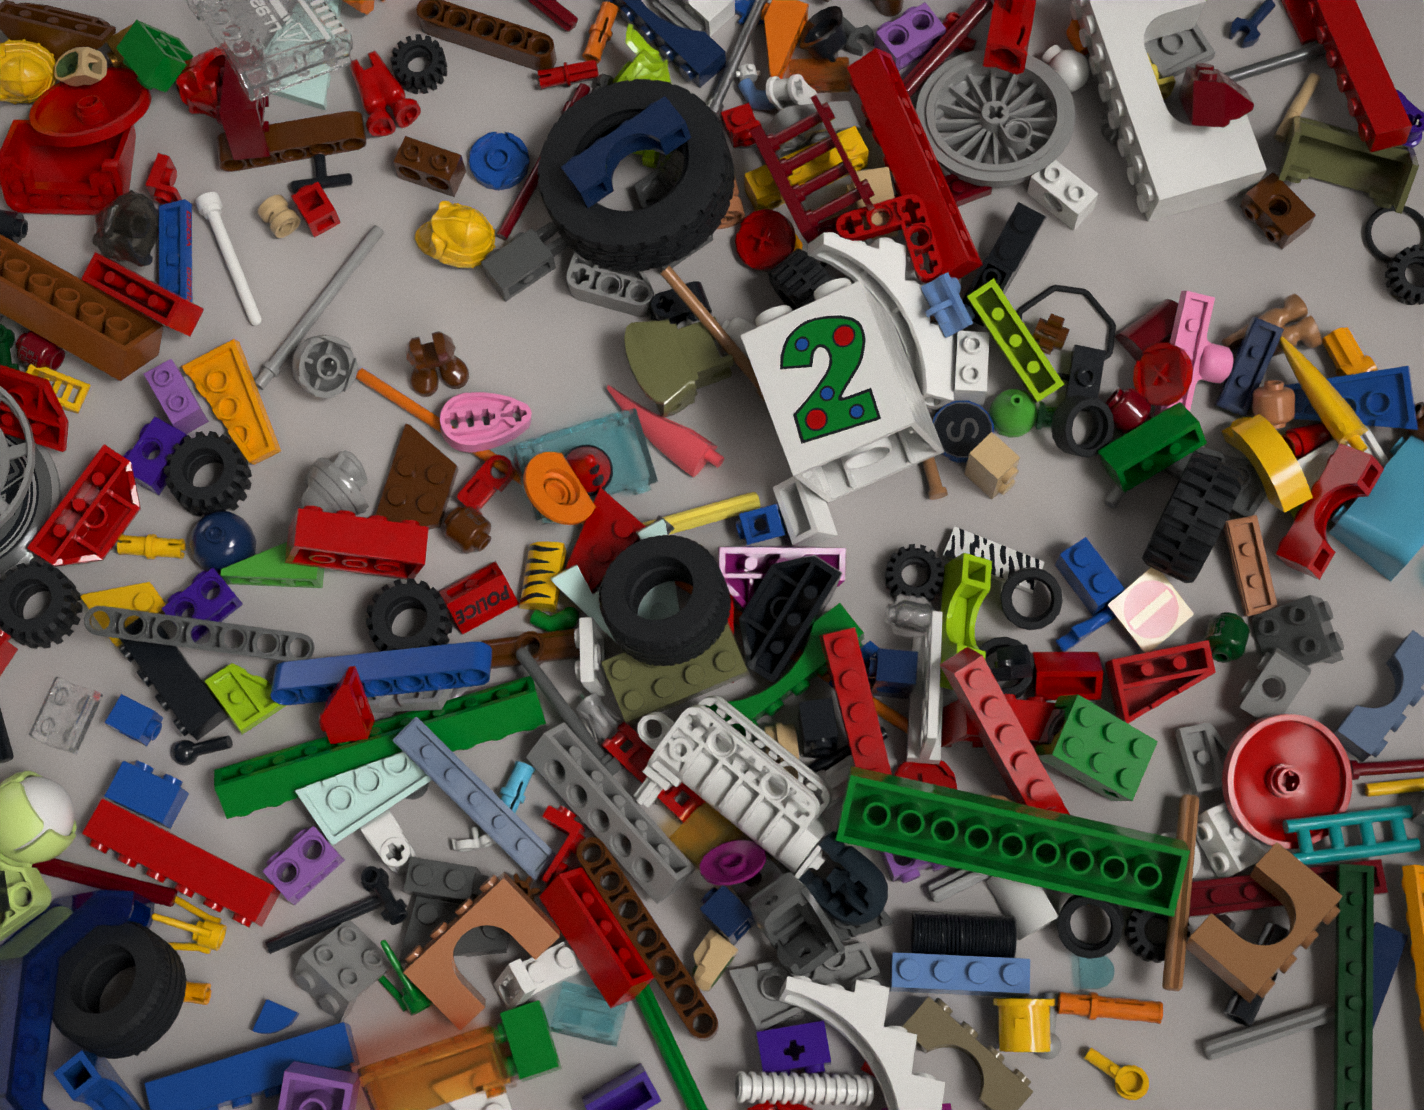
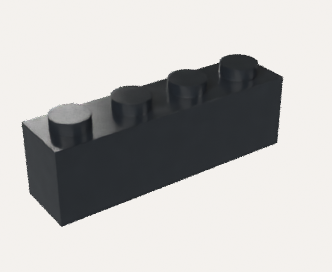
(176, 682)

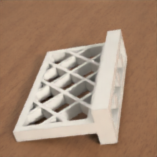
(926, 699)

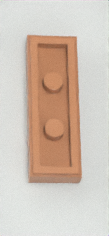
(1250, 565)

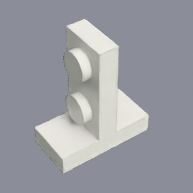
(531, 977)

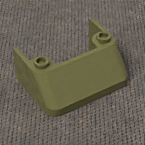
(1343, 159)

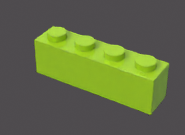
(1015, 341)

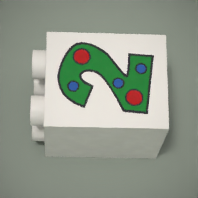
(840, 390)

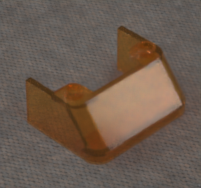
(439, 1073)

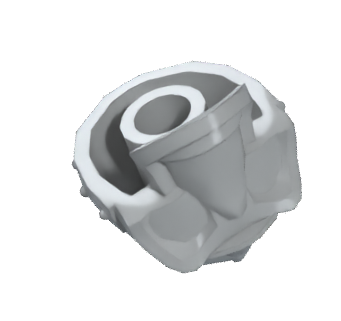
(336, 484)

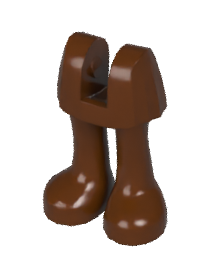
(432, 355)

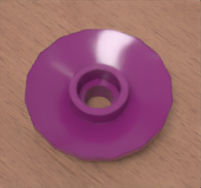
(732, 862)

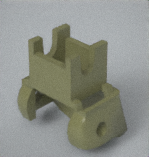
(673, 362)

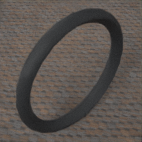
(1368, 237)

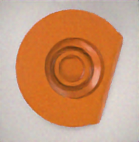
(556, 489)

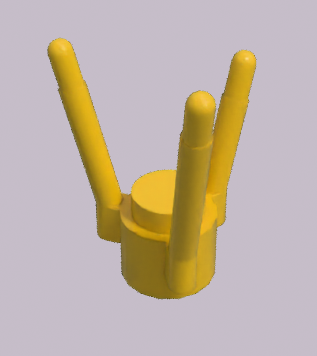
(207, 933)

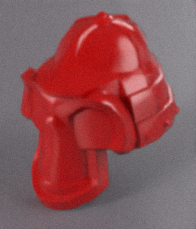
(200, 82)

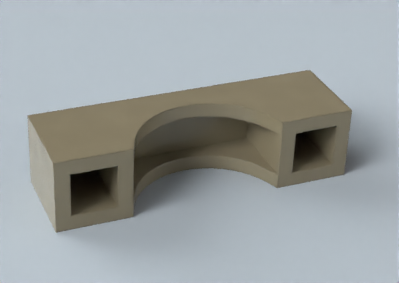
(937, 1029)

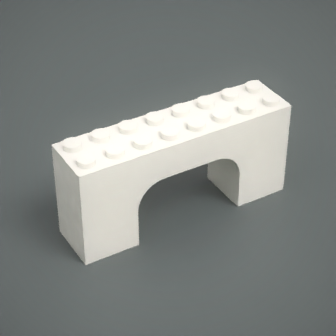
(1168, 161)

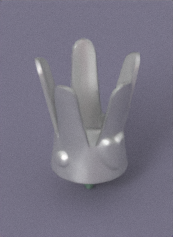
(596, 715)

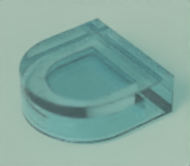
(1095, 972)

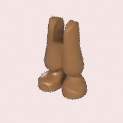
(1293, 311)

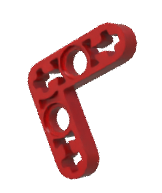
(898, 221)

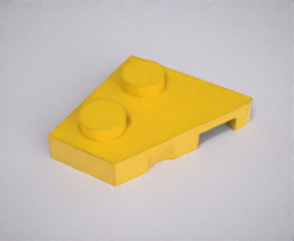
(133, 597)

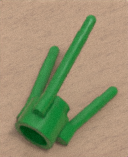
(413, 999)

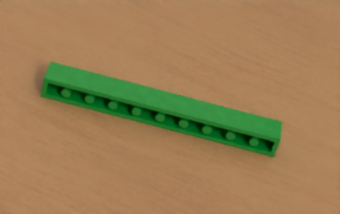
(459, 725)

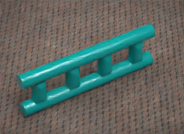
(1364, 820)

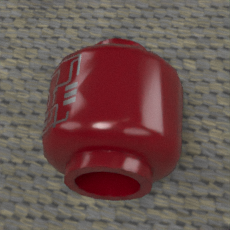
(39, 351)

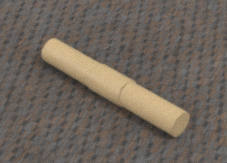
(1297, 106)

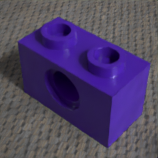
(152, 437)

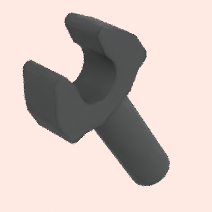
(854, 34)

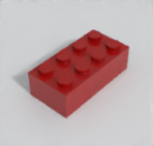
(356, 543)

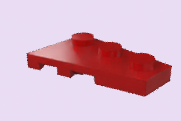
(602, 538)

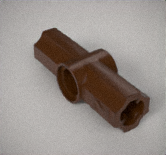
(553, 647)

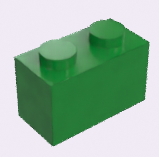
(529, 1041)

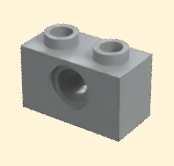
(1282, 667)

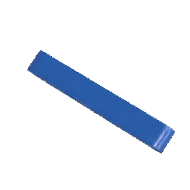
(385, 672)

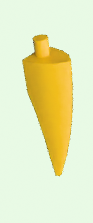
(1326, 400)

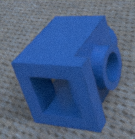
(774, 524)

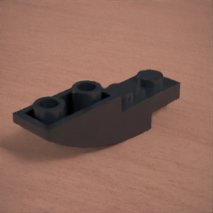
(1008, 251)

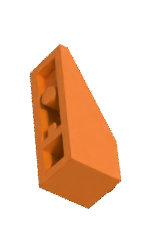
(782, 32)

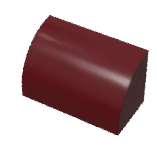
(1149, 329)

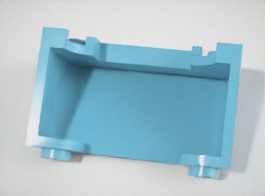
(1389, 522)

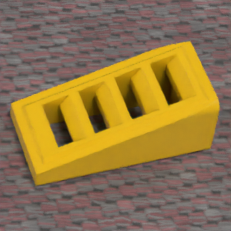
(68, 381)

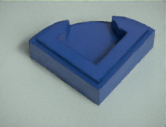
(274, 1018)

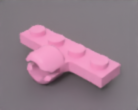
(1189, 332)

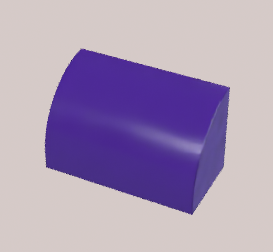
(626, 1092)

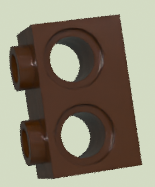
(429, 166)

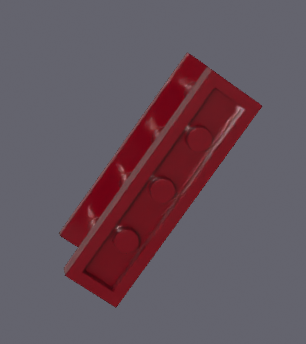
(796, 194)

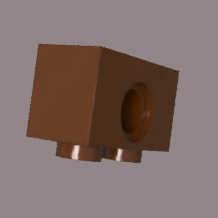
(1276, 195)

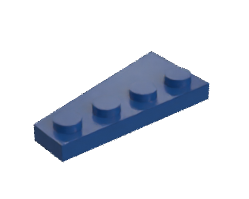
(1376, 397)

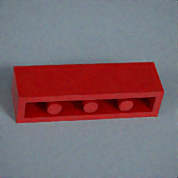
(142, 294)
(596, 937)

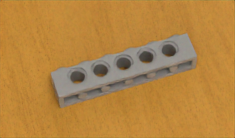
(610, 812)

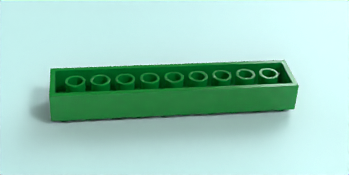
(1012, 841)

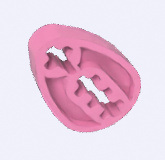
(483, 437)

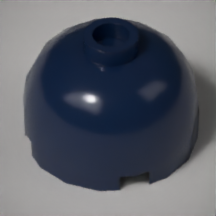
(222, 540)

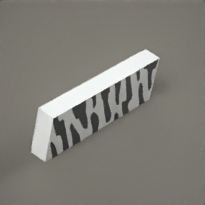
(1004, 559)

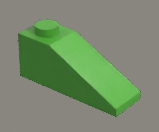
(271, 570)

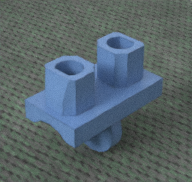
(947, 304)

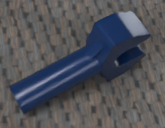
(1250, 25)

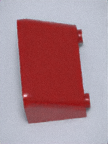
(63, 179)

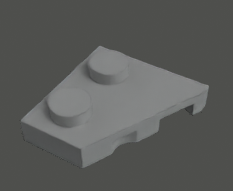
(1202, 756)

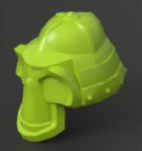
(646, 63)

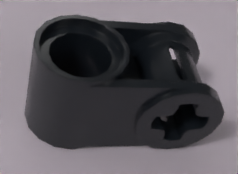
(674, 306)

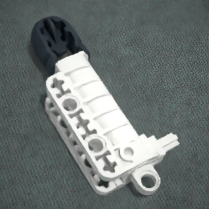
(762, 801)

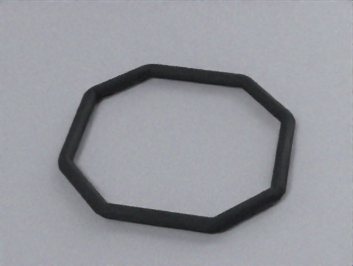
(1092, 300)

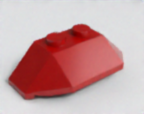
(40, 406)
(91, 513)

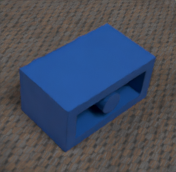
(1089, 576)
(146, 793)

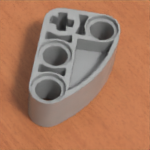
(784, 118)
(598, 279)

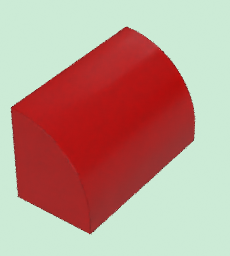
(1067, 674)

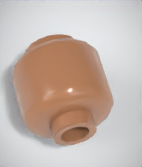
(1274, 403)

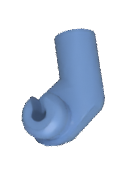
(756, 98)

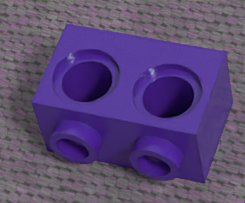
(207, 609)

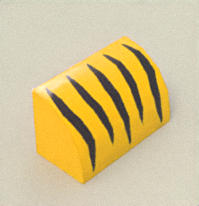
(543, 562)

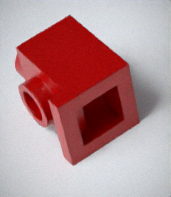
(316, 208)

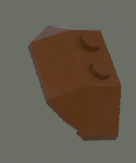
(53, 27)

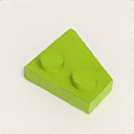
(243, 696)

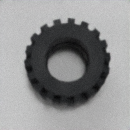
(797, 279)
(194, 455)
(405, 597)
(54, 621)

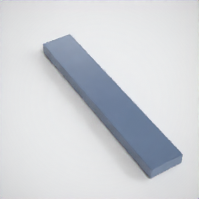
(475, 798)

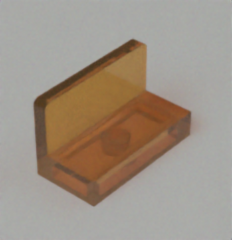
(823, 74)

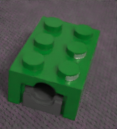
(1095, 748)

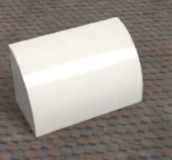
(804, 513)
(1025, 903)

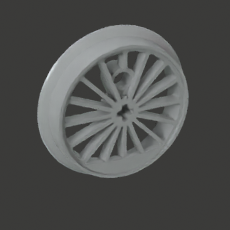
(995, 119)

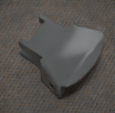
(781, 905)

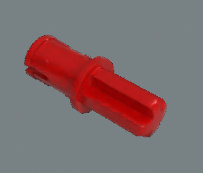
(568, 74)

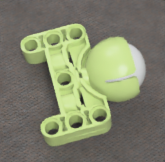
(34, 828)

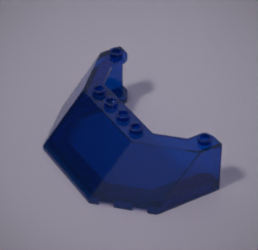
(29, 983)

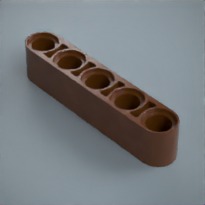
(496, 43)
(301, 140)

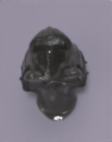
(127, 229)

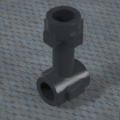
(378, 881)

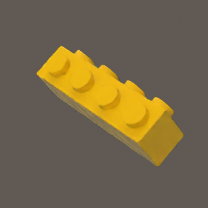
(763, 190)

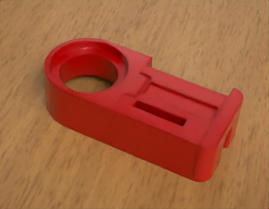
(484, 485)

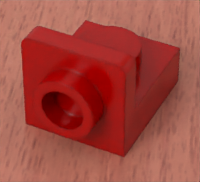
(739, 123)
(161, 180)

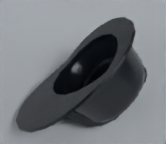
(824, 34)

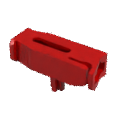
(1009, 35)

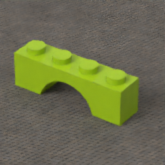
(964, 589)

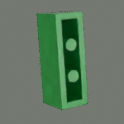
(1152, 447)

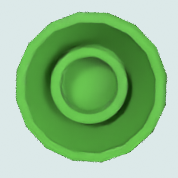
(1013, 413)

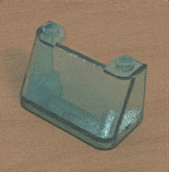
(615, 433)

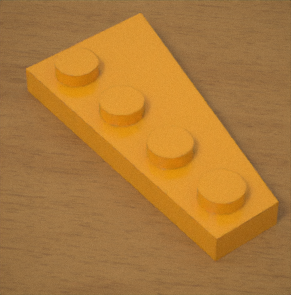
(232, 393)

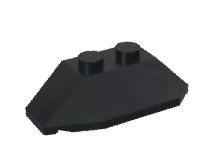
(784, 612)

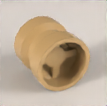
(281, 218)

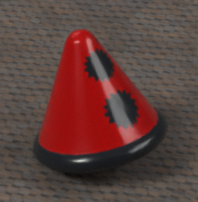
(591, 467)

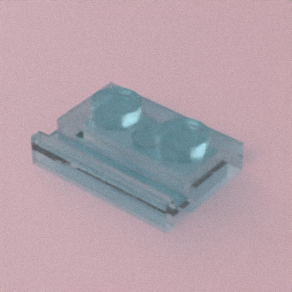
(587, 1016)

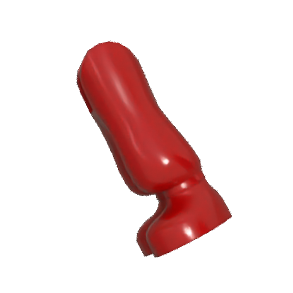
(380, 89)

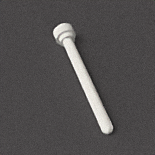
(210, 206)

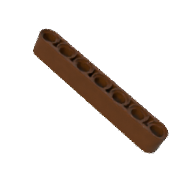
(644, 922)

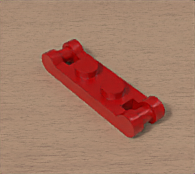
(635, 762)

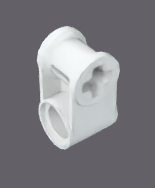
(788, 91)
(388, 838)

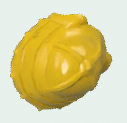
(25, 71)
(456, 236)

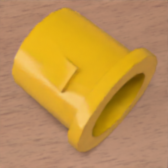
(1024, 1024)

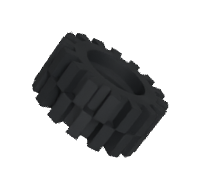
(415, 49)
(1397, 277)
(915, 556)
(1138, 939)

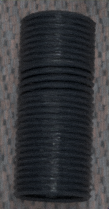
(964, 934)

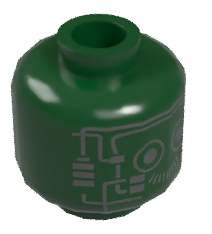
(1227, 636)

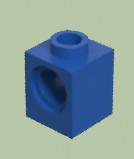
(135, 720)

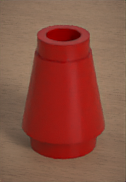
(1306, 438)

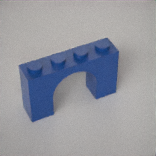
(95, 1083)

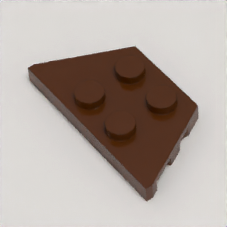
(418, 482)

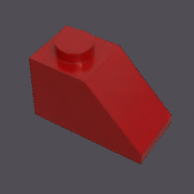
(347, 710)

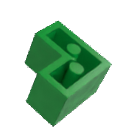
(153, 55)

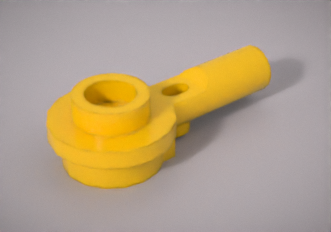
(1130, 1080)

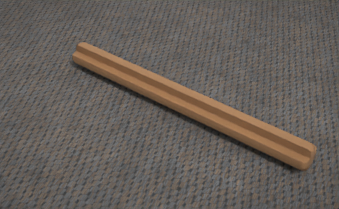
(1178, 925)

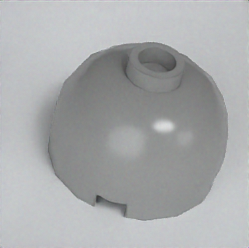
(324, 366)

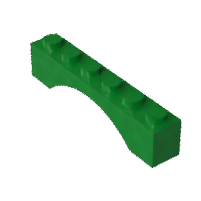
(797, 680)

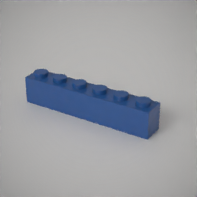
(252, 1072)

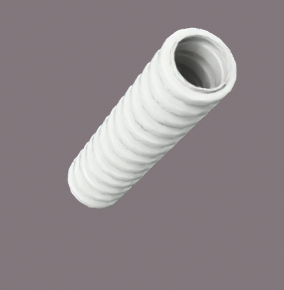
(804, 1088)

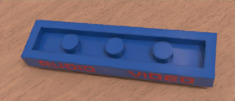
(176, 248)

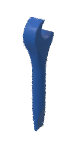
(1084, 629)

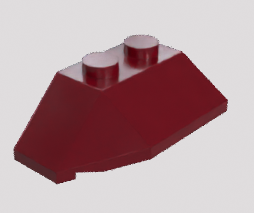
(1212, 97)

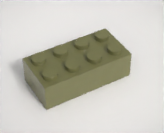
(652, 688)

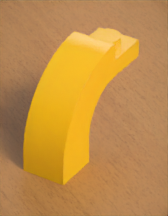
(1272, 460)

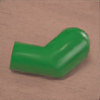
(560, 621)

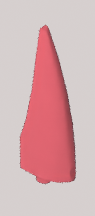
(678, 443)

